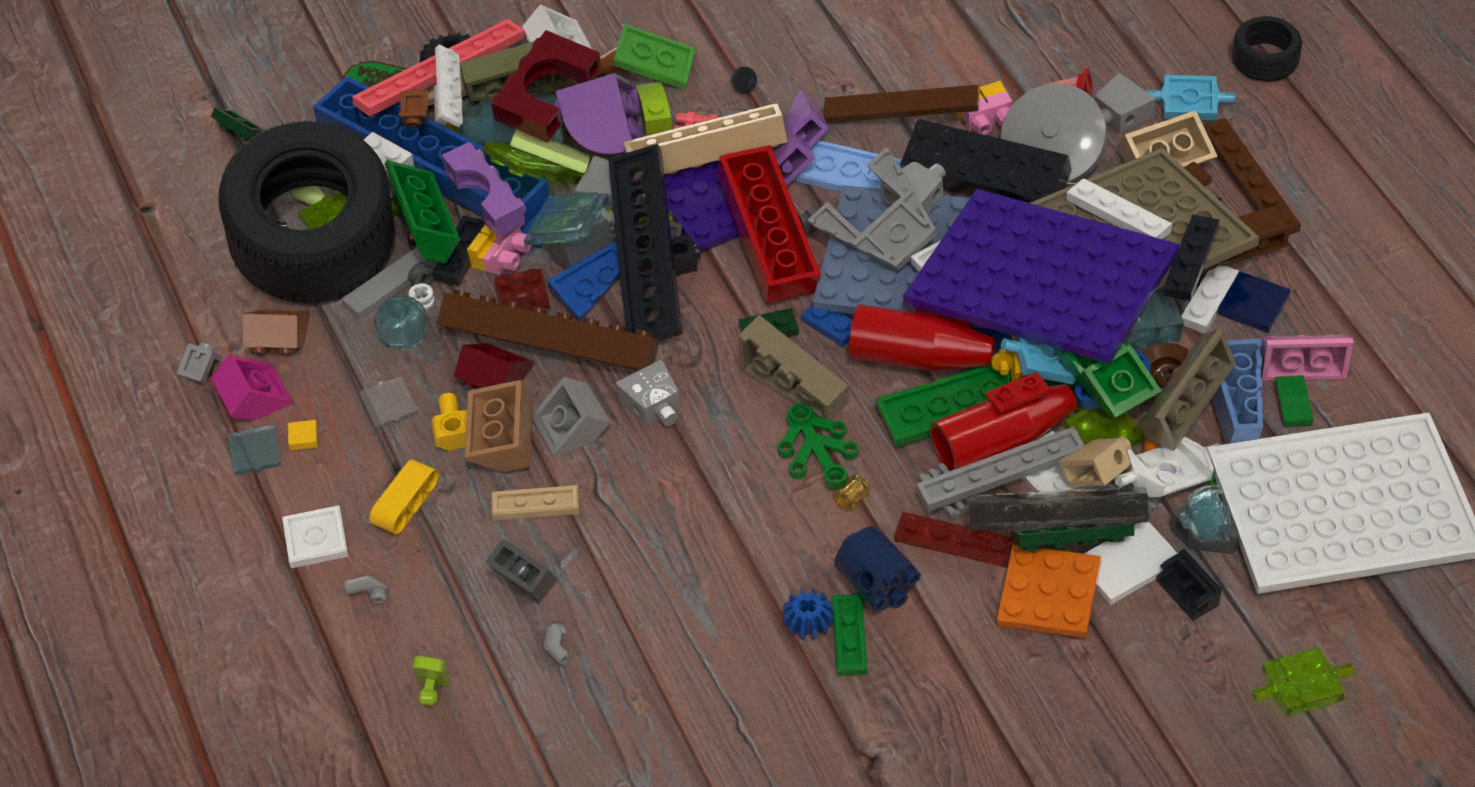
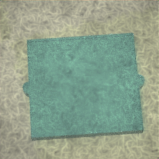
(254, 450)

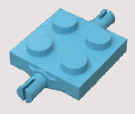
(1190, 93)
(1040, 359)

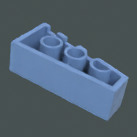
(1239, 396)

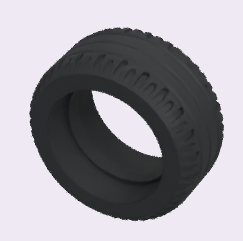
(1266, 65)

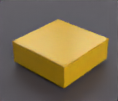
(303, 435)

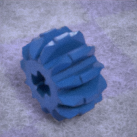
(808, 614)

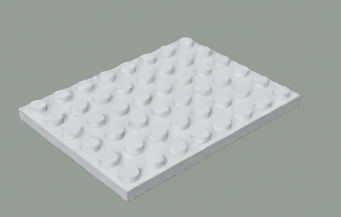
(1344, 502)

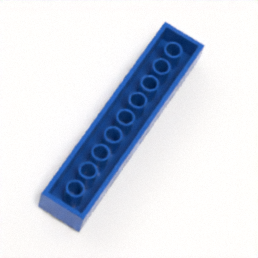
(427, 146)

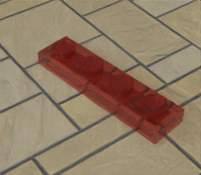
(954, 539)

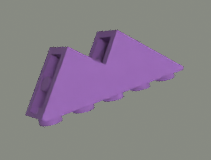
(803, 128)

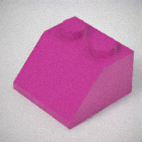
(250, 388)

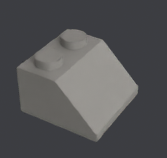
(570, 417)

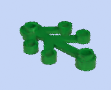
(816, 443)

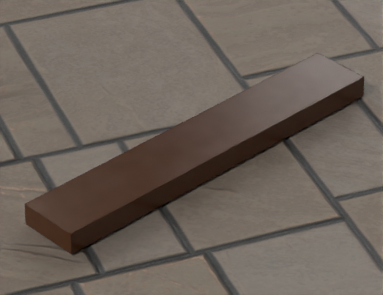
(901, 104)

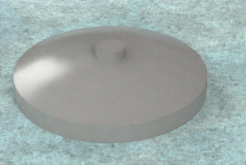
(1059, 121)

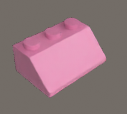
(1306, 355)

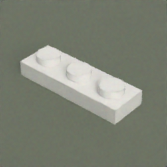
(1207, 298)

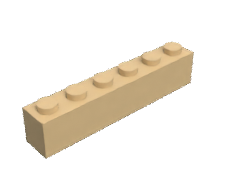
(710, 139)

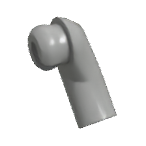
(370, 585)

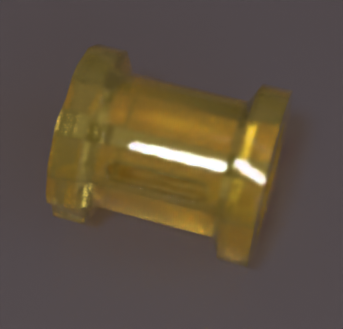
(852, 492)

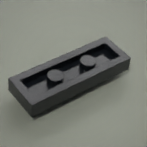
(459, 261)

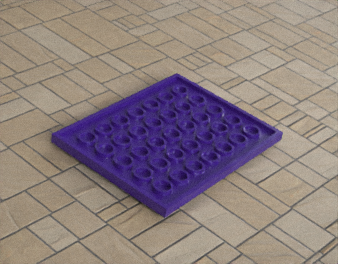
(1042, 275)

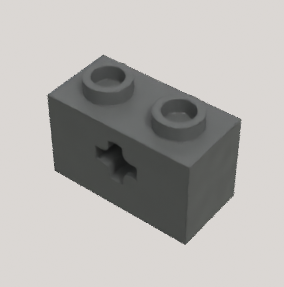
(521, 570)

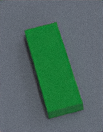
(849, 635)

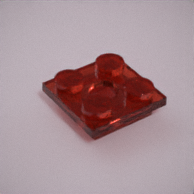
(529, 282)

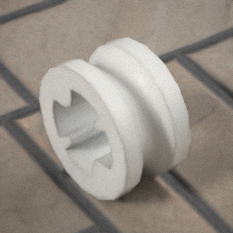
(420, 290)

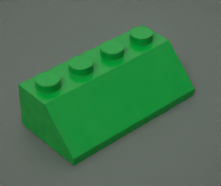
(424, 211)

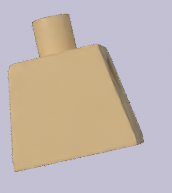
(1106, 459)

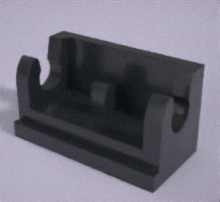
(1189, 585)

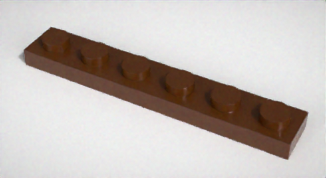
(1247, 172)

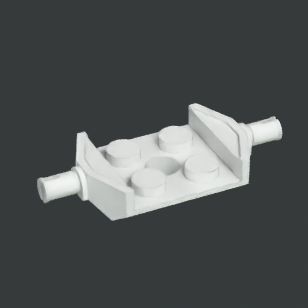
(1188, 463)

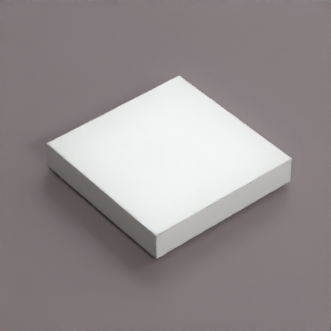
(315, 536)

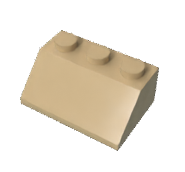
(1179, 136)

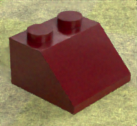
(490, 365)

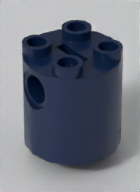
(876, 568)

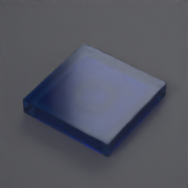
(1253, 302)

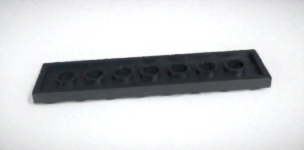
(630, 237)

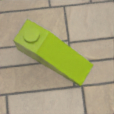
(654, 108)

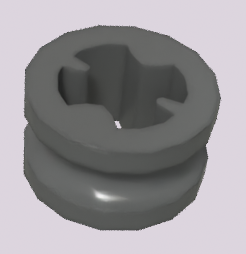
(805, 223)
(421, 274)

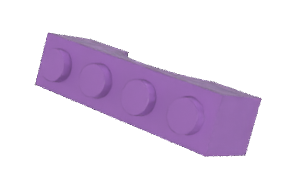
(469, 169)

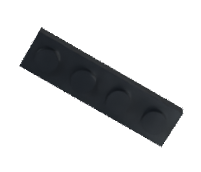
(1191, 257)

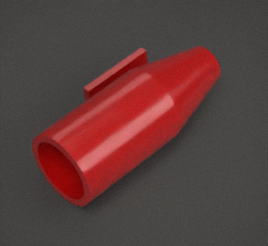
(917, 340)
(1007, 420)

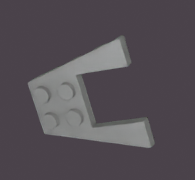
(895, 233)

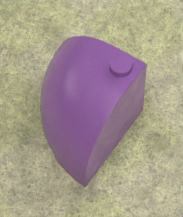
(601, 113)

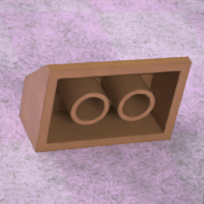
(499, 426)

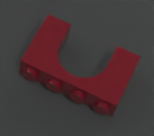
(549, 56)

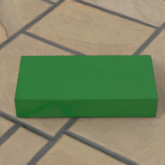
(1293, 401)

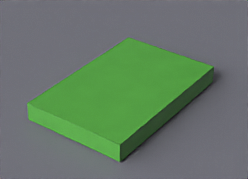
(654, 56)

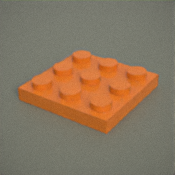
(1049, 591)

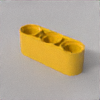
(404, 497)

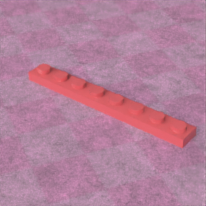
(424, 73)

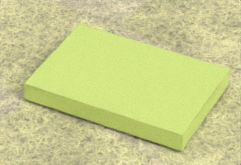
(551, 151)

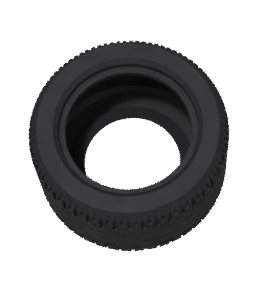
(315, 261)

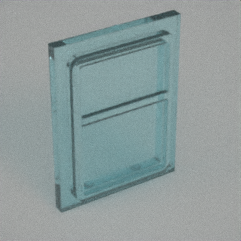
(566, 218)

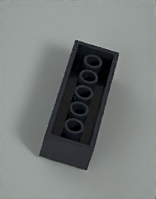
(987, 162)

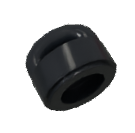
(743, 79)

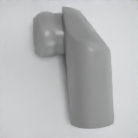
(552, 643)

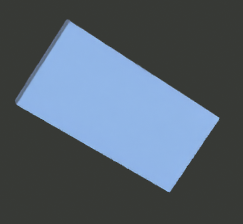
(839, 166)

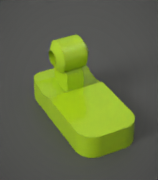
(431, 673)

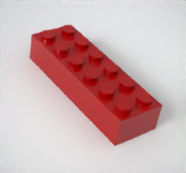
(768, 224)

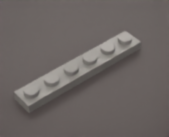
(998, 469)

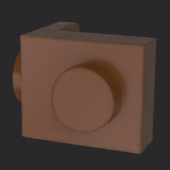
(414, 108)

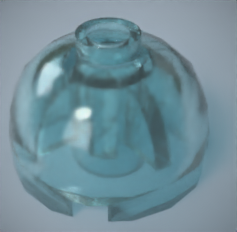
(401, 322)
(1207, 516)

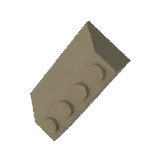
(1188, 390)

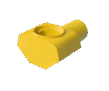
(450, 425)

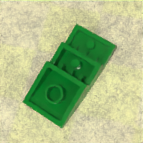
(1115, 385)

